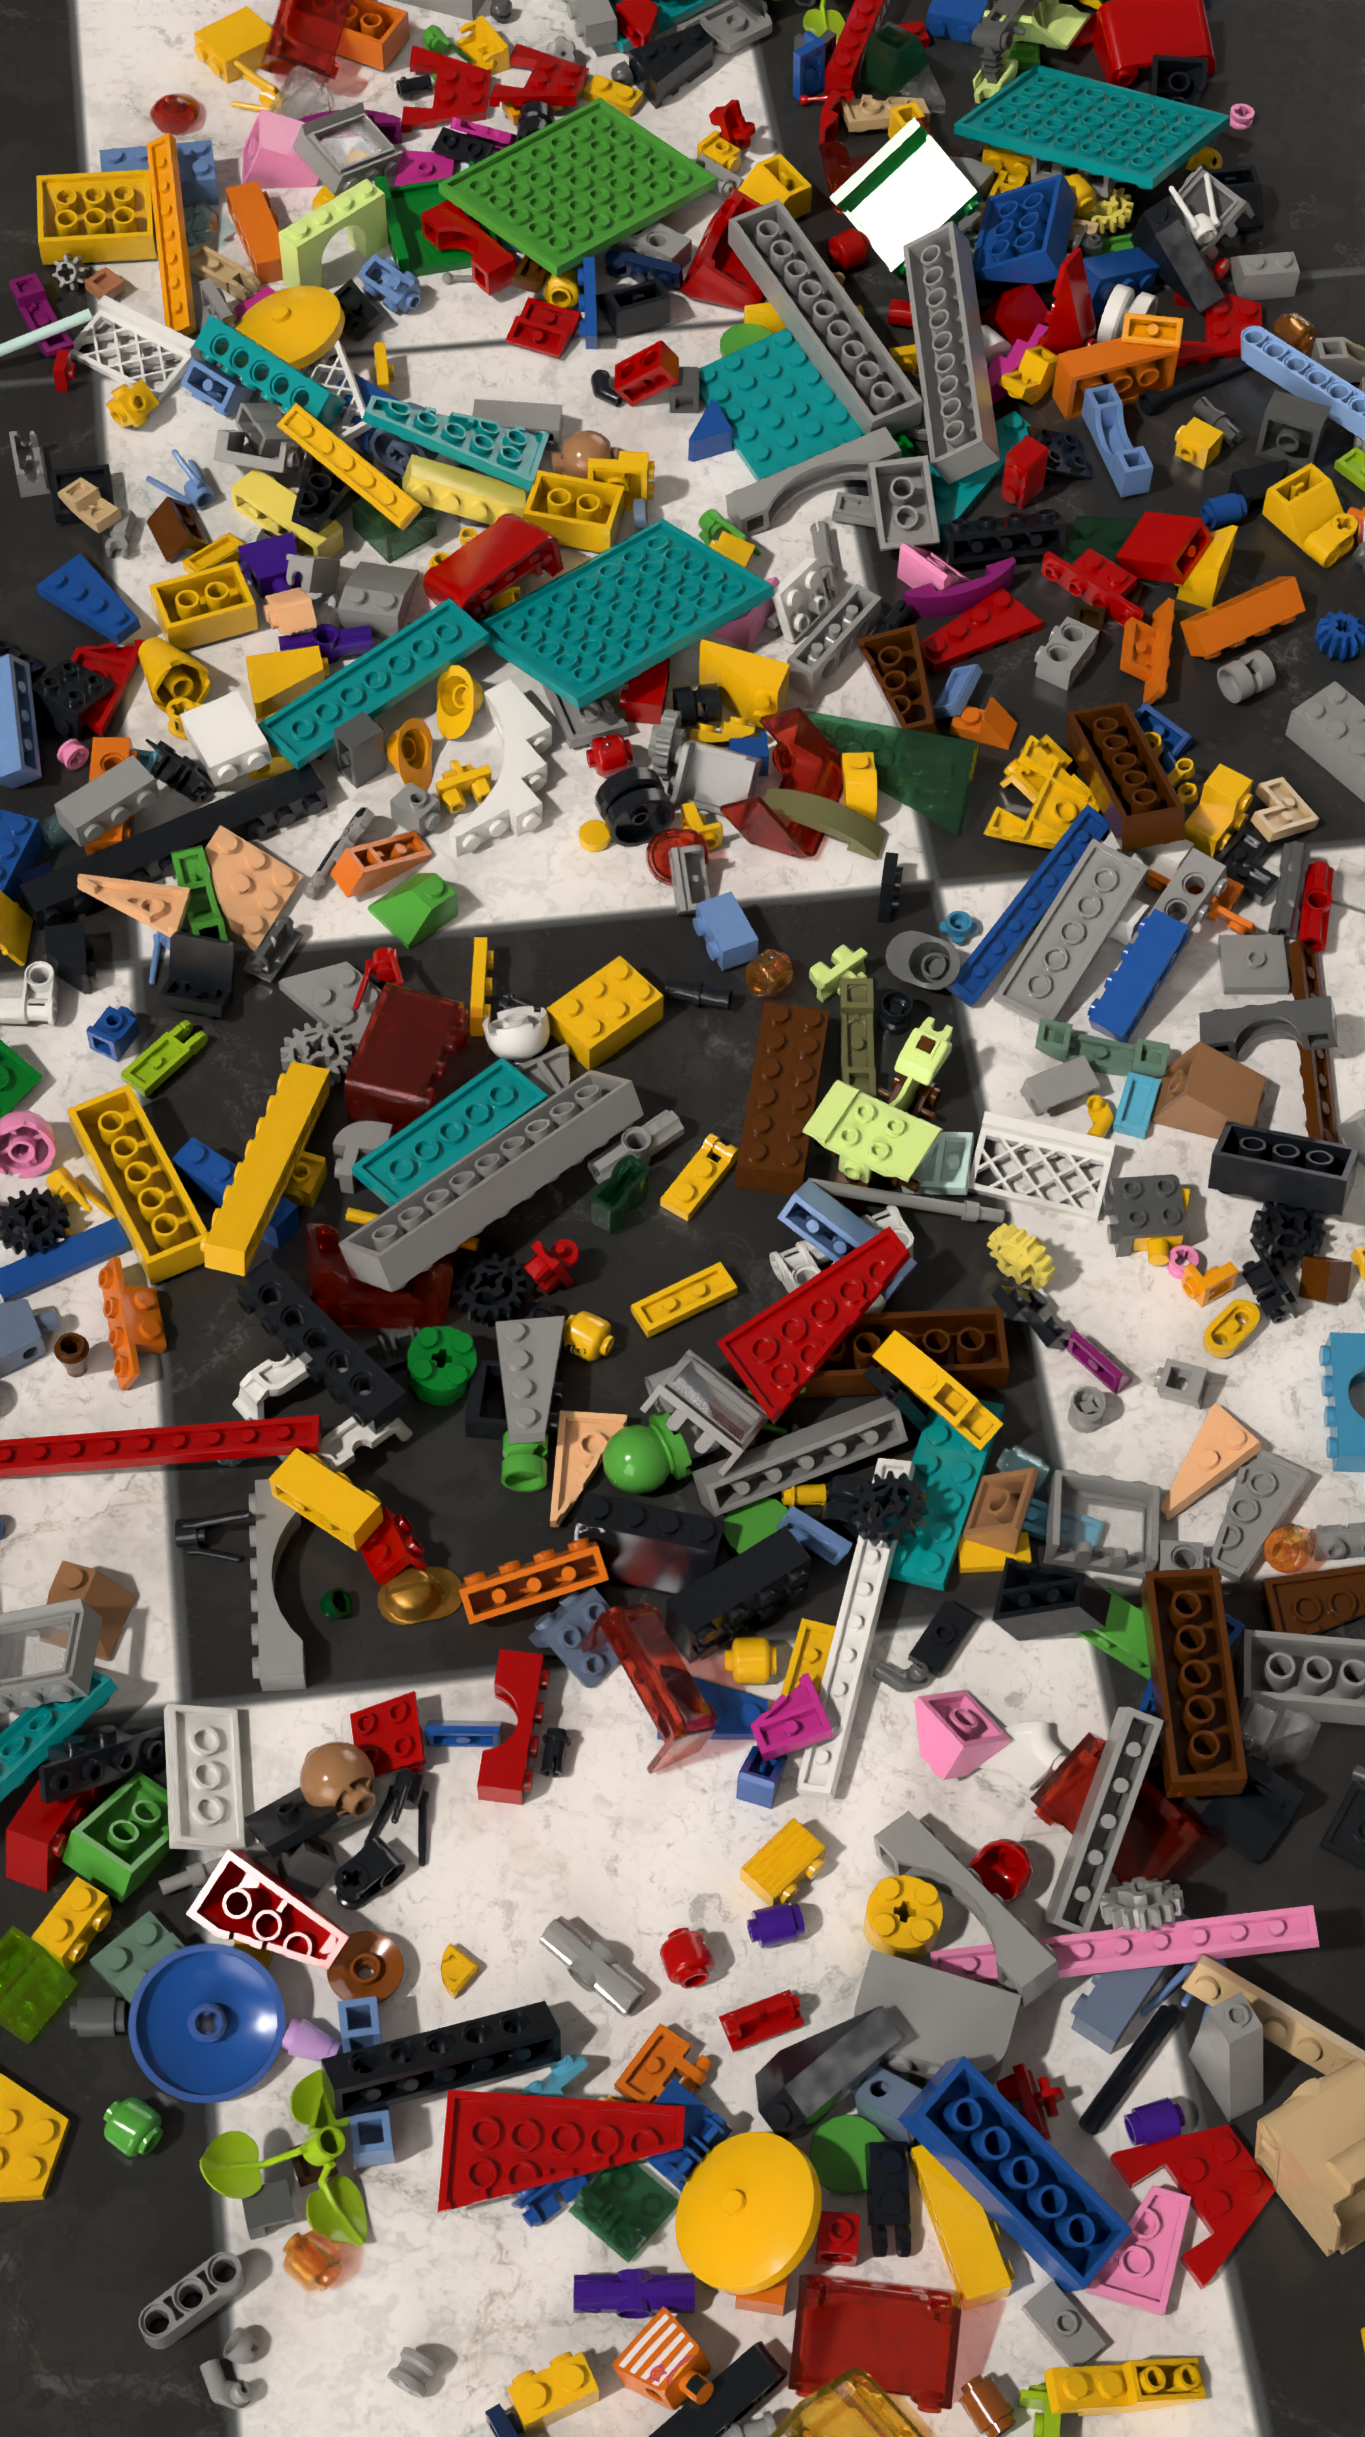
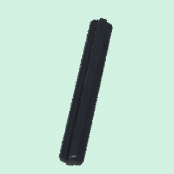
(1128, 2069)

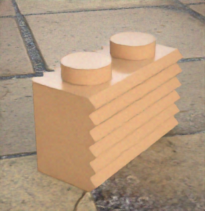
(289, 611)

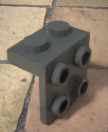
(1143, 1210)

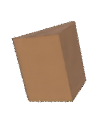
(1001, 1509)

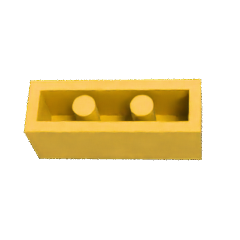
(326, 1498)

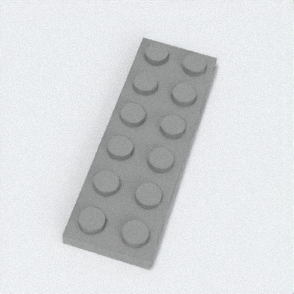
(1071, 933)

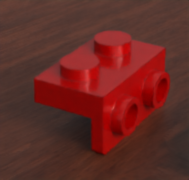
(392, 1548)

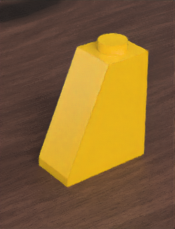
(283, 677)

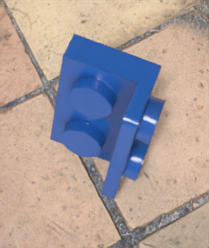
(809, 66)

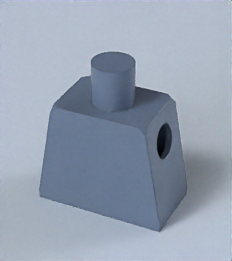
(22, 1334)
(882, 2100)

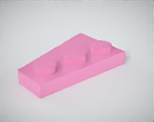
(1146, 2260)

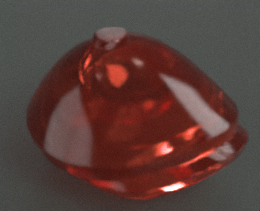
(175, 113)
(660, 844)

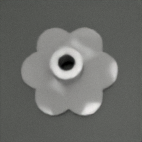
(562, 49)

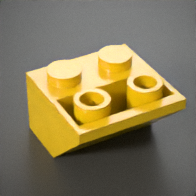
(779, 180)
(1301, 503)

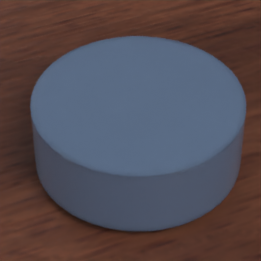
(640, 513)

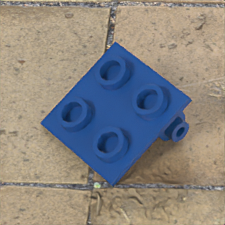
(701, 2134)

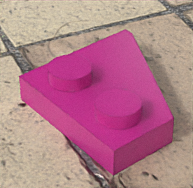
(499, 138)
(792, 1722)

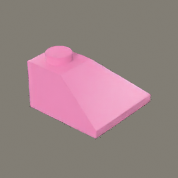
(956, 1733)

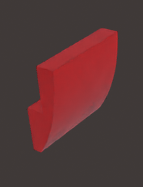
(544, 328)

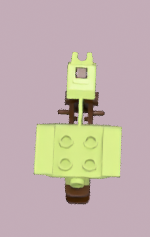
(878, 1136)

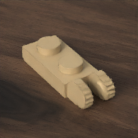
(223, 272)

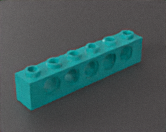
(266, 372)

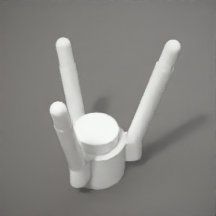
(1201, 226)

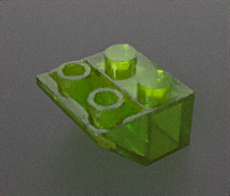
(30, 1985)

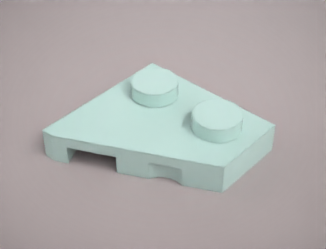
(946, 1165)

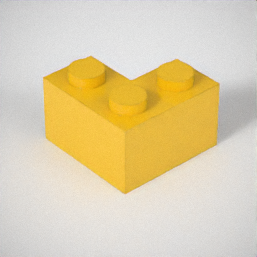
(1220, 811)

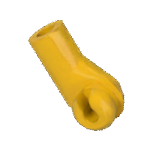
(1100, 1115)

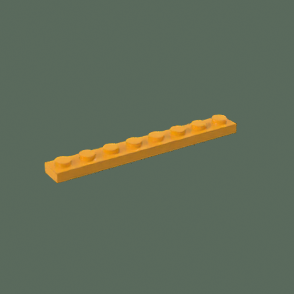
(171, 234)

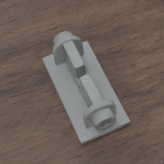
(726, 179)
(1339, 1543)

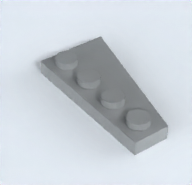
(585, 723)
(528, 1373)
(1259, 1503)

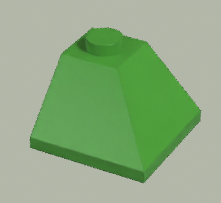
(416, 908)

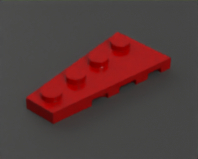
(979, 629)

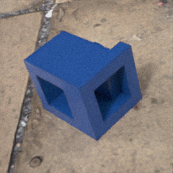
(754, 747)
(113, 1032)

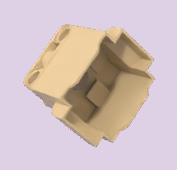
(1317, 2156)

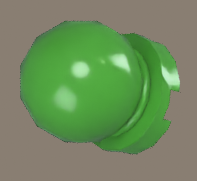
(642, 1457)

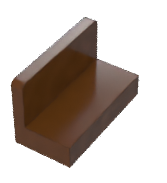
(176, 529)

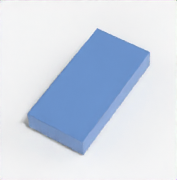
(957, 691)
(815, 1535)

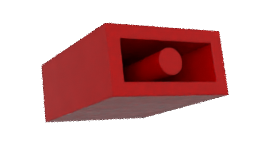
(1164, 547)

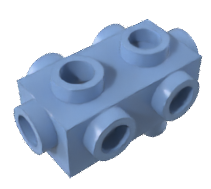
(398, 289)

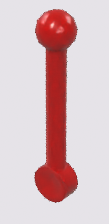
(805, 99)

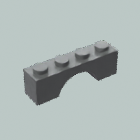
(1306, 1020)

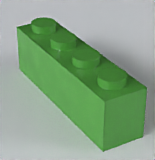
(1123, 1634)

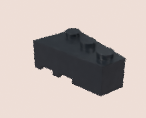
(670, 62)
(1048, 1601)

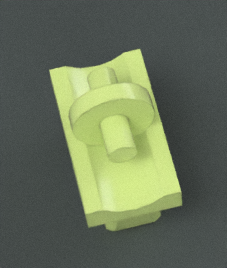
(848, 965)

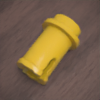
(804, 1495)

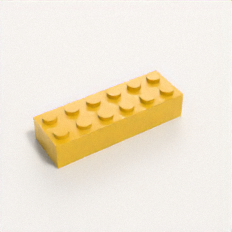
(139, 1183)

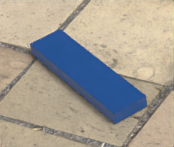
(63, 1261)

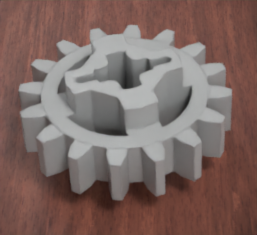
(665, 742)
(315, 1049)
(1142, 1904)

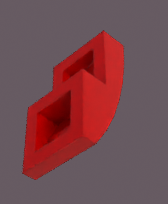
(829, 117)

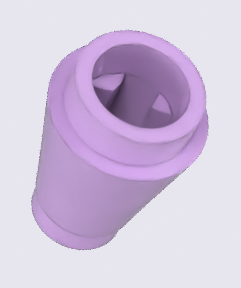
(308, 2041)

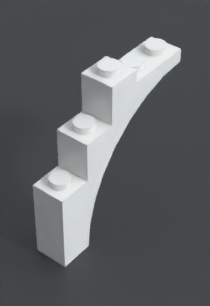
(512, 799)

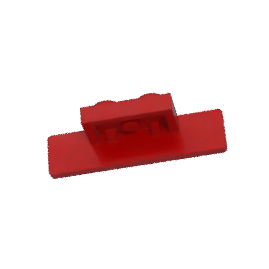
(1095, 582)

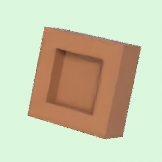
(105, 283)

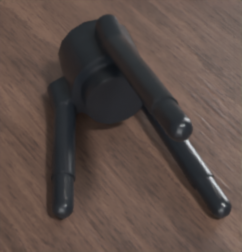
(194, 1531)
(405, 1794)

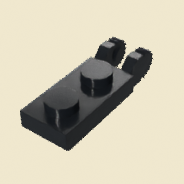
(888, 2195)

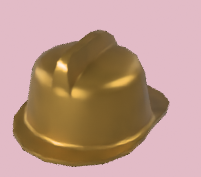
(419, 1595)

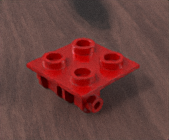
(390, 1734)

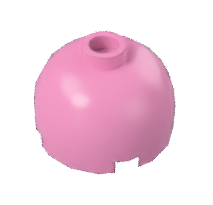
(26, 1144)

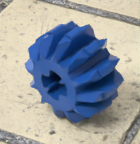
(1340, 635)

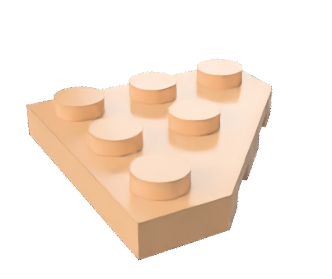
(247, 886)

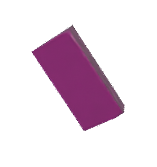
(1098, 1362)

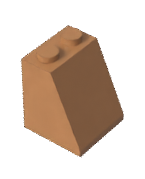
(1206, 1091)

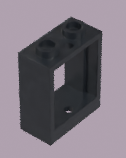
(477, 1426)

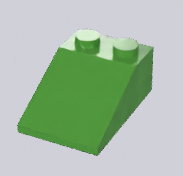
(122, 1838)

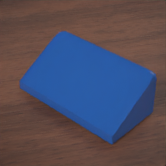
(1173, 737)
(463, 1733)

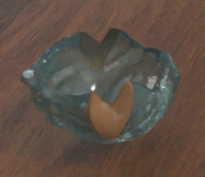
(200, 223)

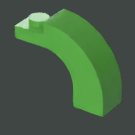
(202, 912)

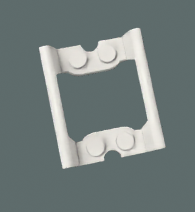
(337, 1446)

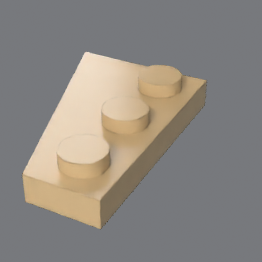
(874, 114)

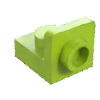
(1044, 2423)

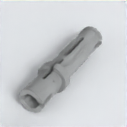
(824, 556)

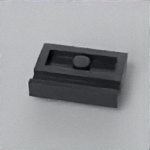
(891, 1389)

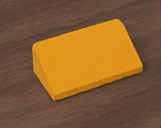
(1152, 330)

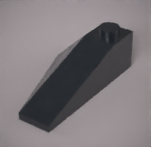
(1178, 78)
(1170, 244)

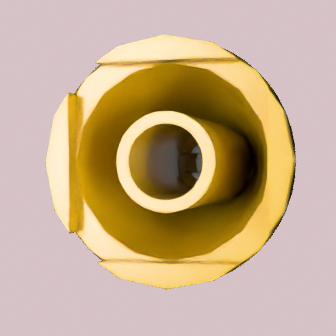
(172, 673)

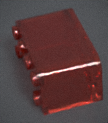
(403, 1055)

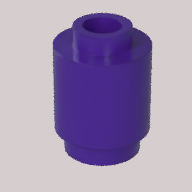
(775, 1924)
(1154, 2122)

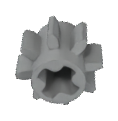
(63, 268)

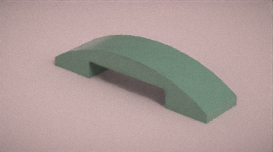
(1102, 1054)

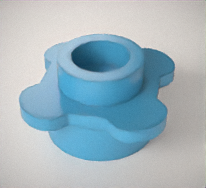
(958, 919)

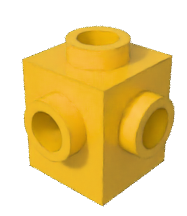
(131, 404)

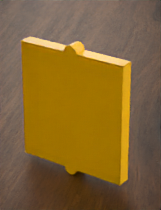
(14, 930)

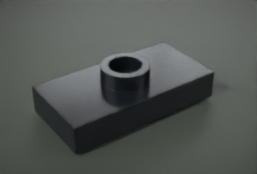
(943, 1637)

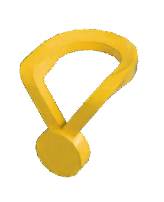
(1205, 156)

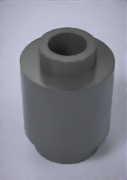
(98, 2017)

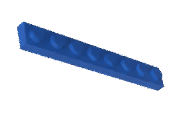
(1027, 907)

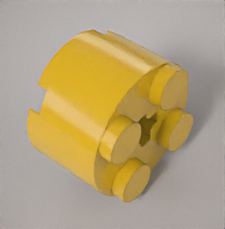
(905, 1898)

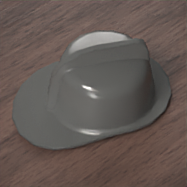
(923, 960)

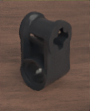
(371, 1869)

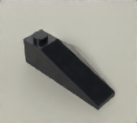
(322, 495)
(820, 2071)

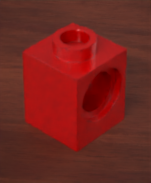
(837, 2239)

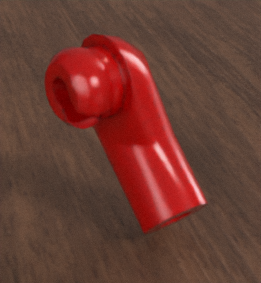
(1221, 268)

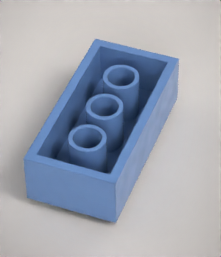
(195, 168)

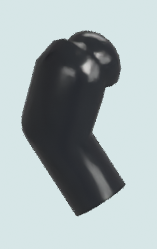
(602, 389)

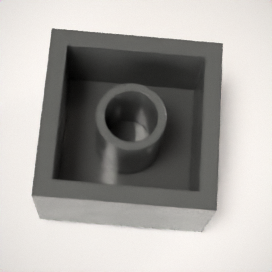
(1292, 430)

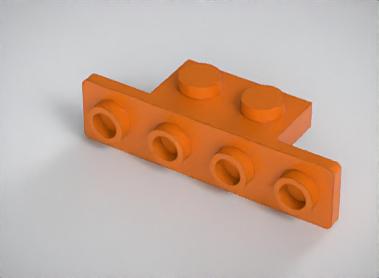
(1147, 650)
(1220, 906)
(132, 1322)

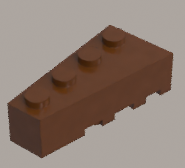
(901, 676)

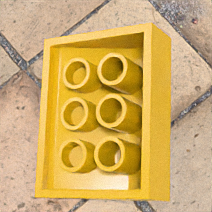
(96, 216)

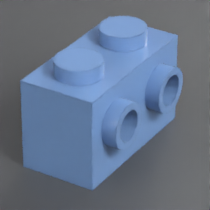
(215, 387)
(726, 931)

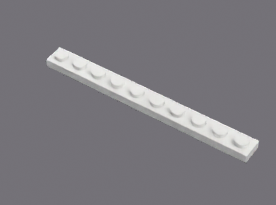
(850, 1653)

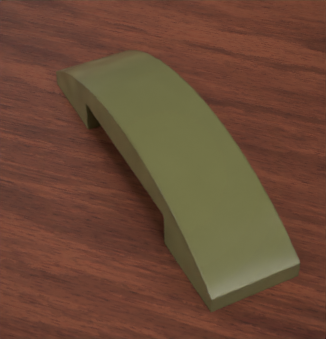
(827, 817)
(857, 1034)

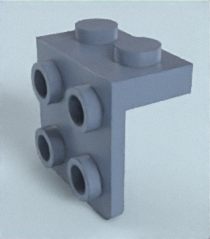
(568, 1628)

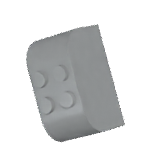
(939, 2016)

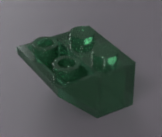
(892, 59)

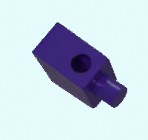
(266, 564)

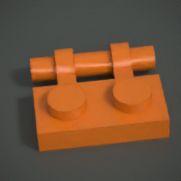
(656, 2063)

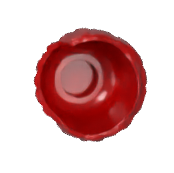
(1004, 1868)

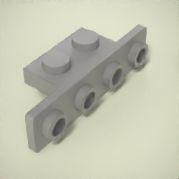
(211, 301)

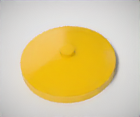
(295, 323)
(748, 2213)

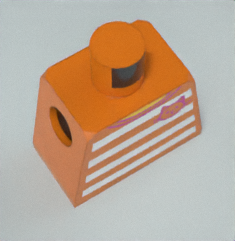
(665, 2364)

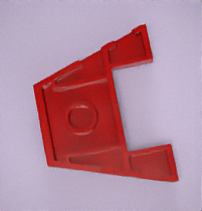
(551, 81)
(459, 91)
(1222, 329)
(1220, 2179)

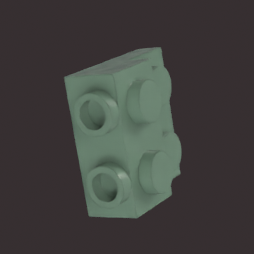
(133, 1954)

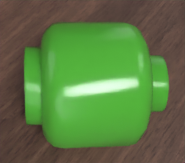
(132, 2127)

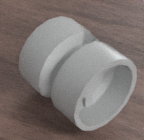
(1246, 676)

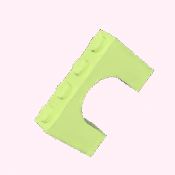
(303, 242)

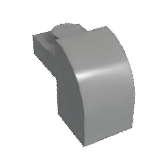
(354, 1144)

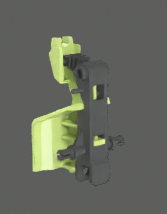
(1015, 21)

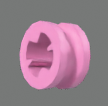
(1236, 114)
(73, 754)
(1183, 1252)

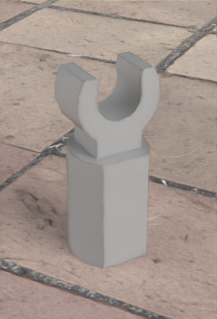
(121, 534)

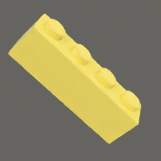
(461, 491)
(272, 507)

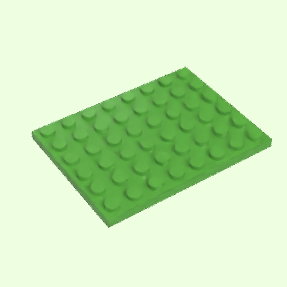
(577, 186)

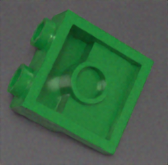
(16, 1079)

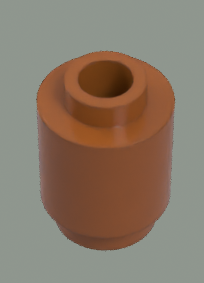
(987, 2406)

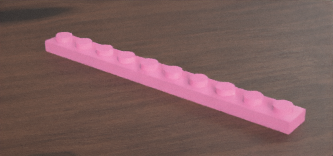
(1164, 1945)

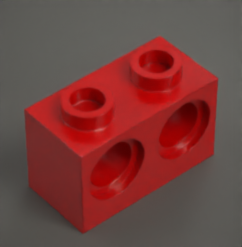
(646, 373)

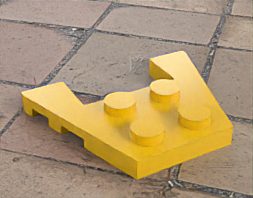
(1055, 807)
(29, 2143)

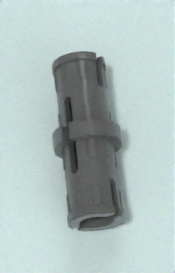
(1219, 420)

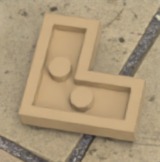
(1285, 813)

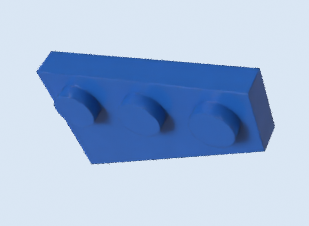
(587, 302)

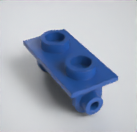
(541, 2201)

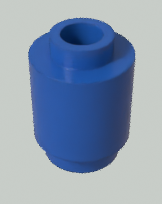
(1223, 510)

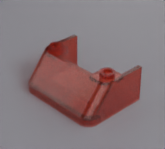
(807, 766)
(658, 1678)

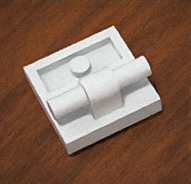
(799, 600)

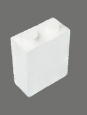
(226, 738)

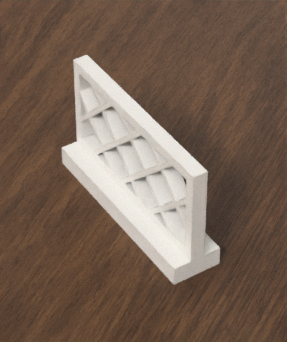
(141, 328)
(343, 431)
(1053, 1142)

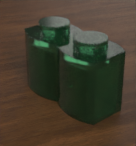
(620, 1193)

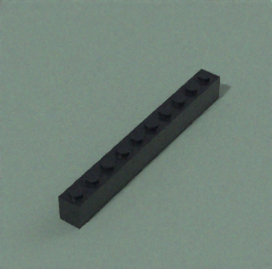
(148, 857)

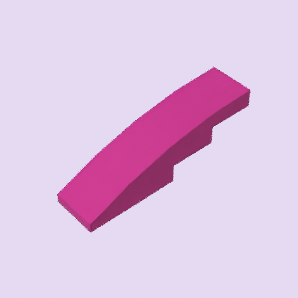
(1002, 365)

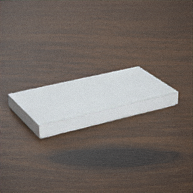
(204, 1778)

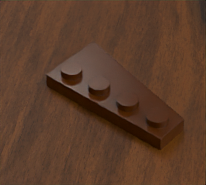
(1315, 1600)

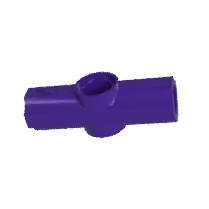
(331, 641)
(633, 2293)

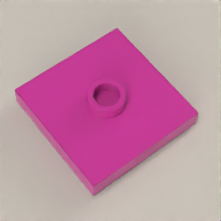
(423, 167)

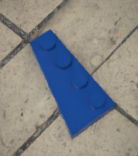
(88, 598)

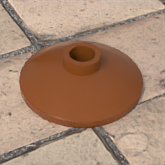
(369, 1951)

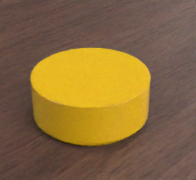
(594, 836)

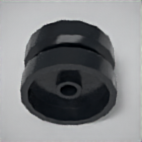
(634, 806)

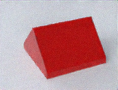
(1016, 313)

